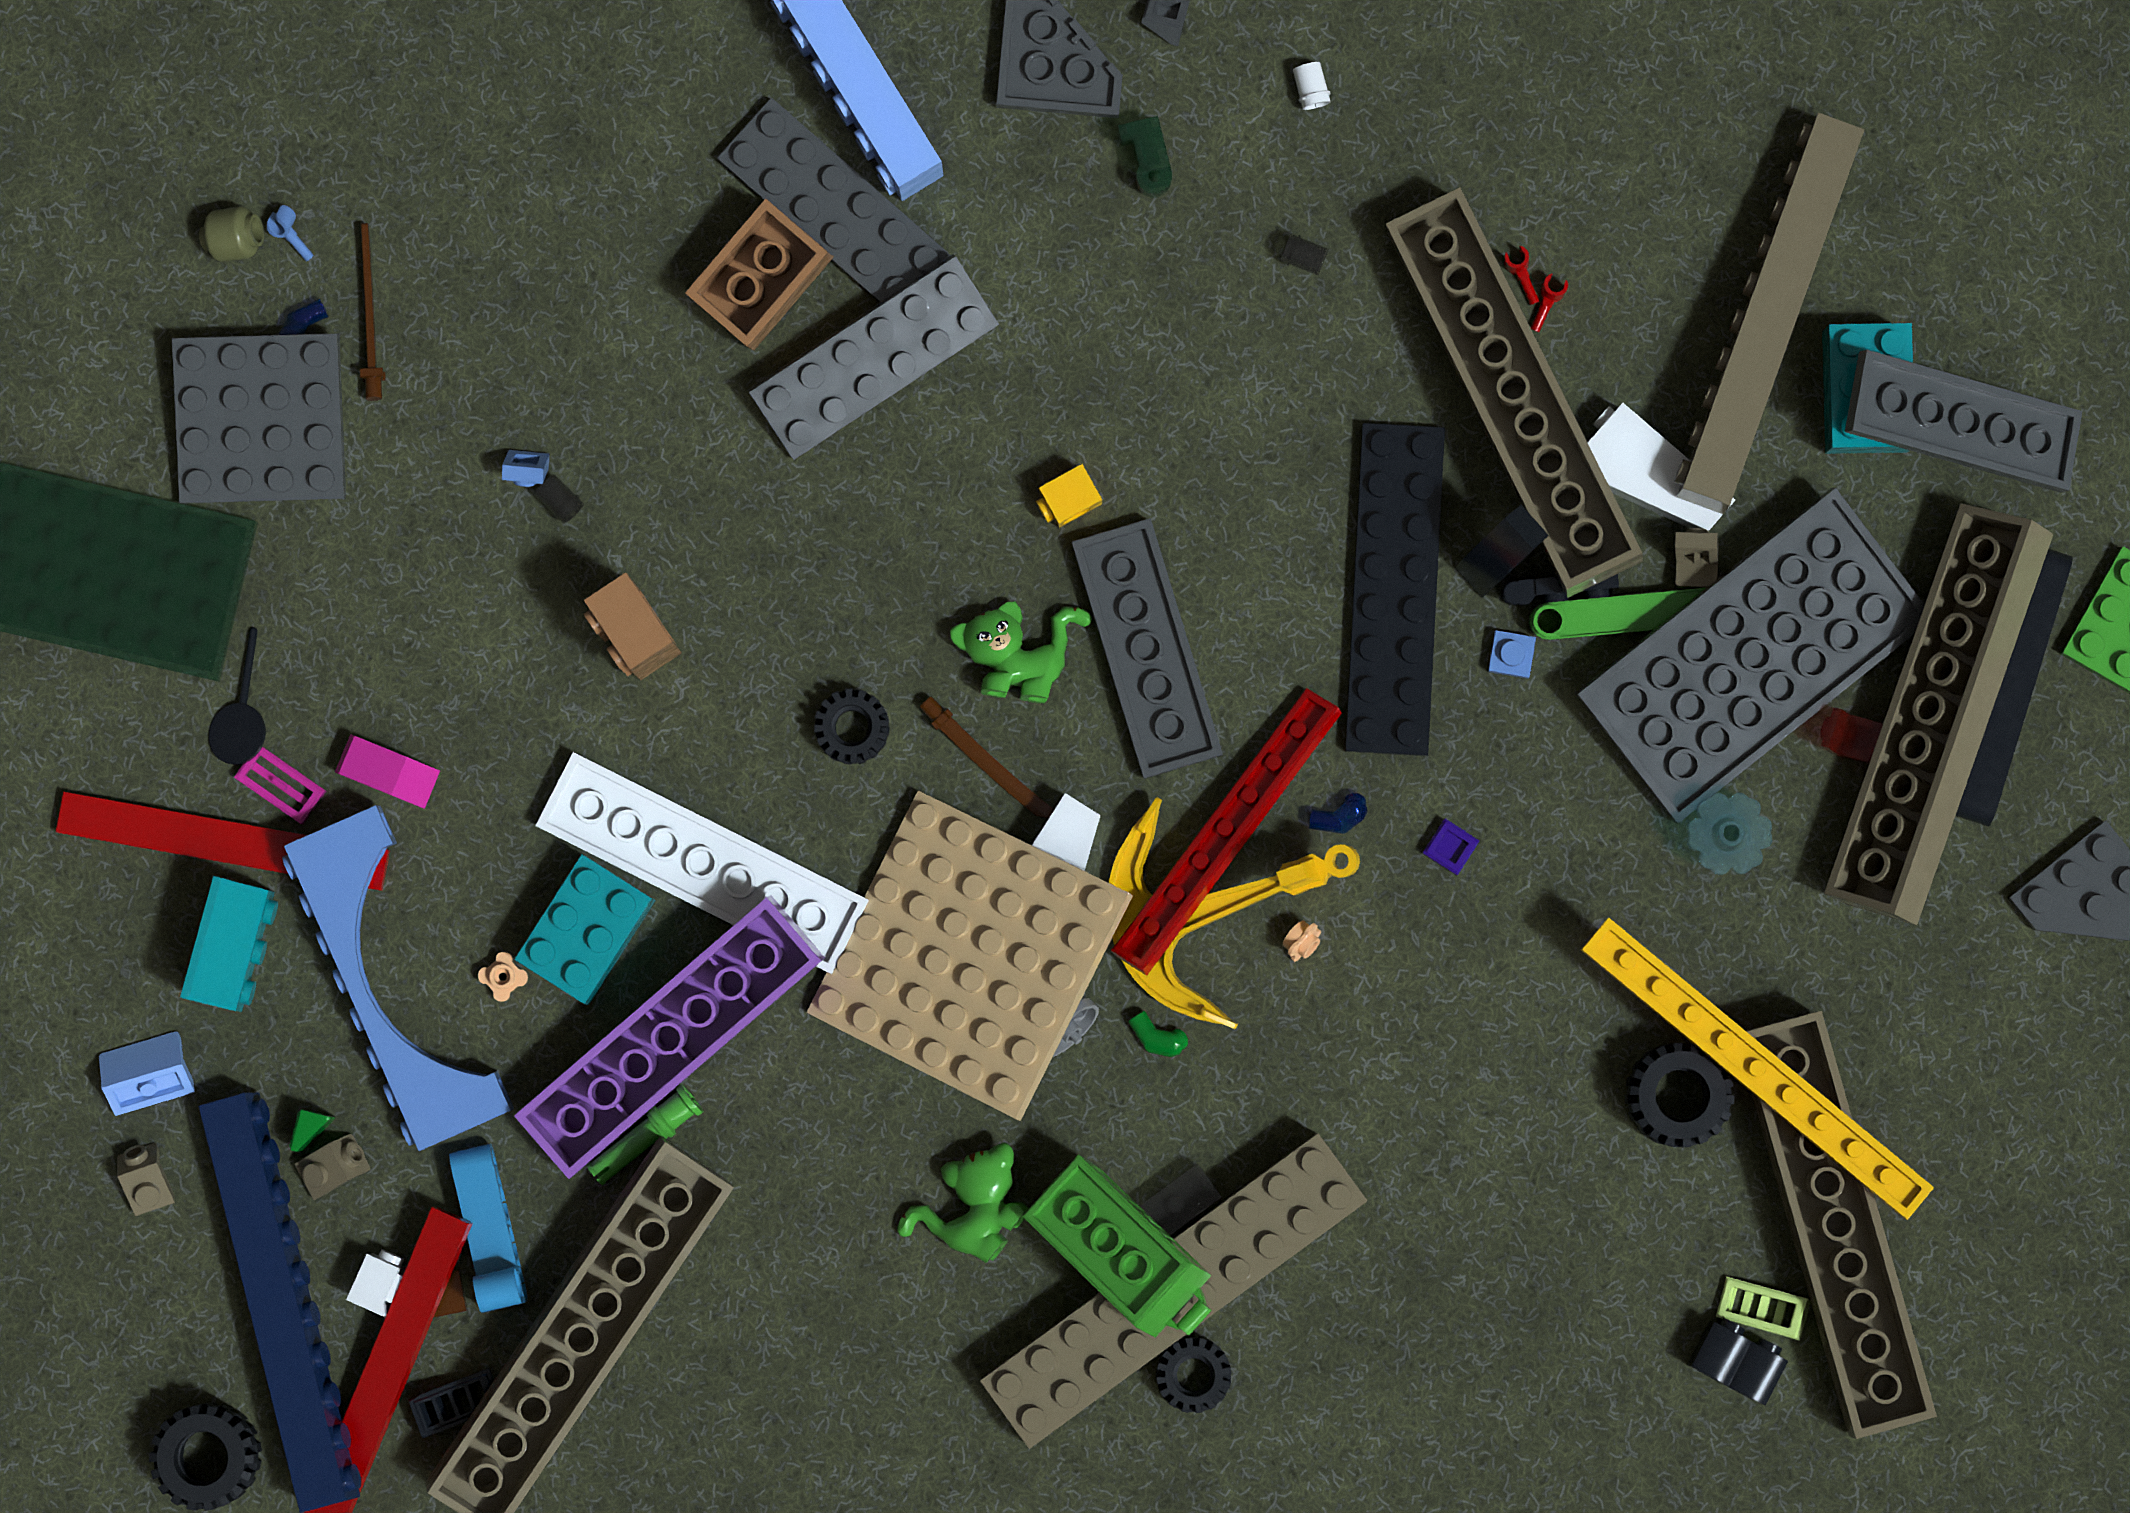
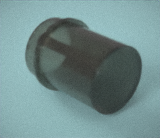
(1304, 254)
(559, 499)

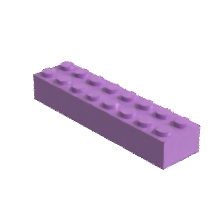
(669, 1036)

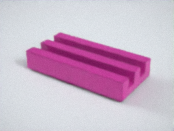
(309, 803)

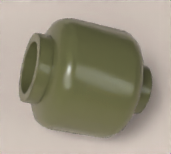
(231, 234)

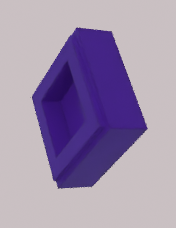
(1450, 847)

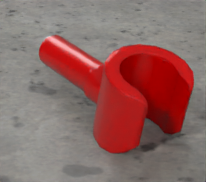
(1522, 274)
(1547, 302)

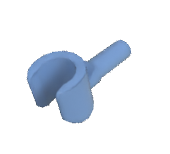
(280, 226)

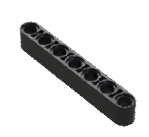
(2012, 702)

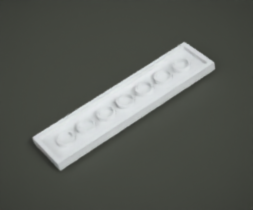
(694, 856)

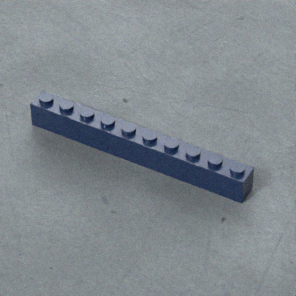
(280, 1301)

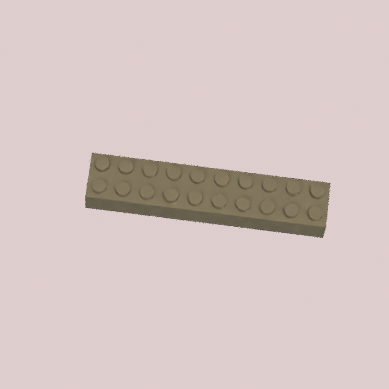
(1514, 392)
(1939, 713)
(1233, 1241)
(1842, 1251)
(579, 1333)

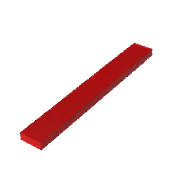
(1226, 831)
(182, 834)
(401, 1340)

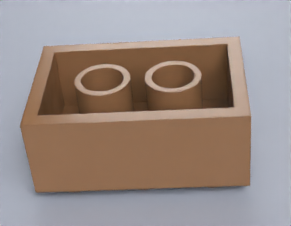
(759, 274)
(630, 623)

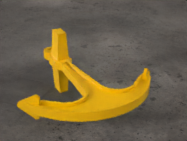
(1162, 981)

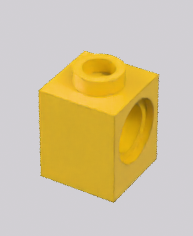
(1068, 496)

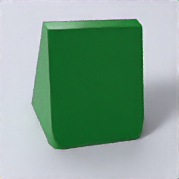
(308, 1127)

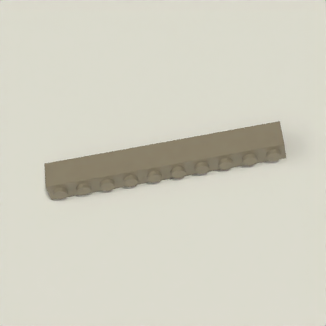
(1770, 313)

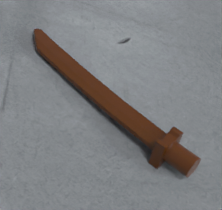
(372, 375)
(944, 721)

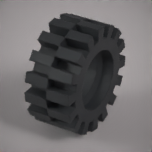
(851, 701)
(1198, 1400)

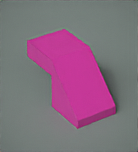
(387, 771)

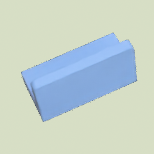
(145, 1073)

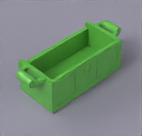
(1120, 1249)

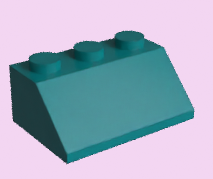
(229, 945)

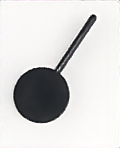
(239, 728)

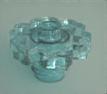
(1708, 838)

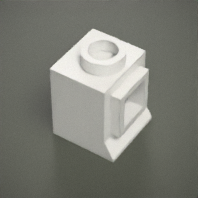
(377, 1282)

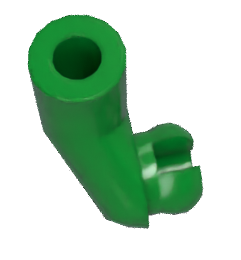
(1158, 1041)

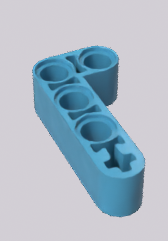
(491, 1234)

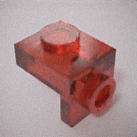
(1850, 736)

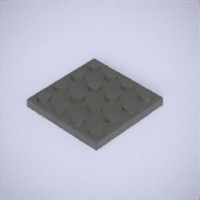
(259, 418)

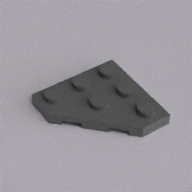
(1054, 64)
(2082, 889)

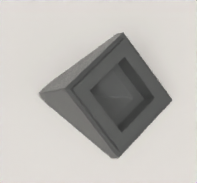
(1166, 18)

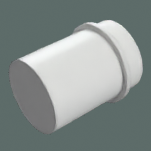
(1311, 85)

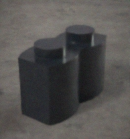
(1737, 1361)

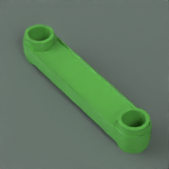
(1611, 614)

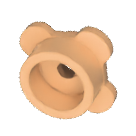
(1302, 940)
(503, 964)

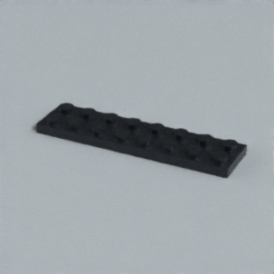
(1395, 589)

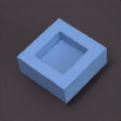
(525, 467)
(1511, 654)

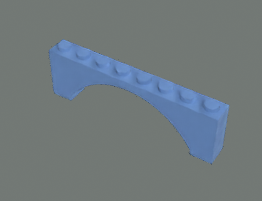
(335, 877)

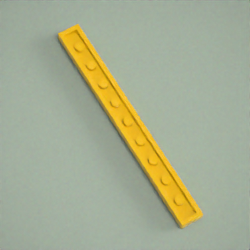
(1757, 1068)

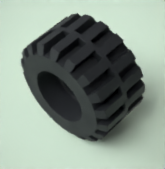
(1642, 1095)
(170, 1463)

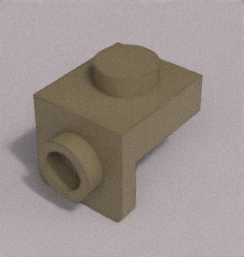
(1696, 558)
(332, 1166)
(144, 1179)

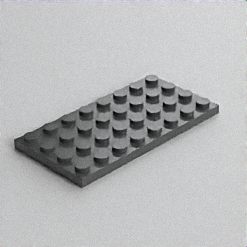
(1754, 655)

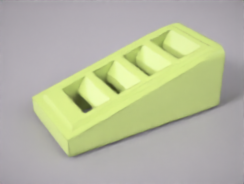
(1798, 1317)

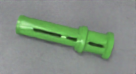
(659, 1122)

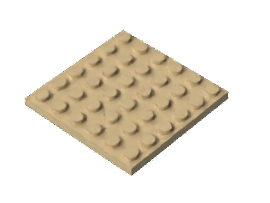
(970, 955)

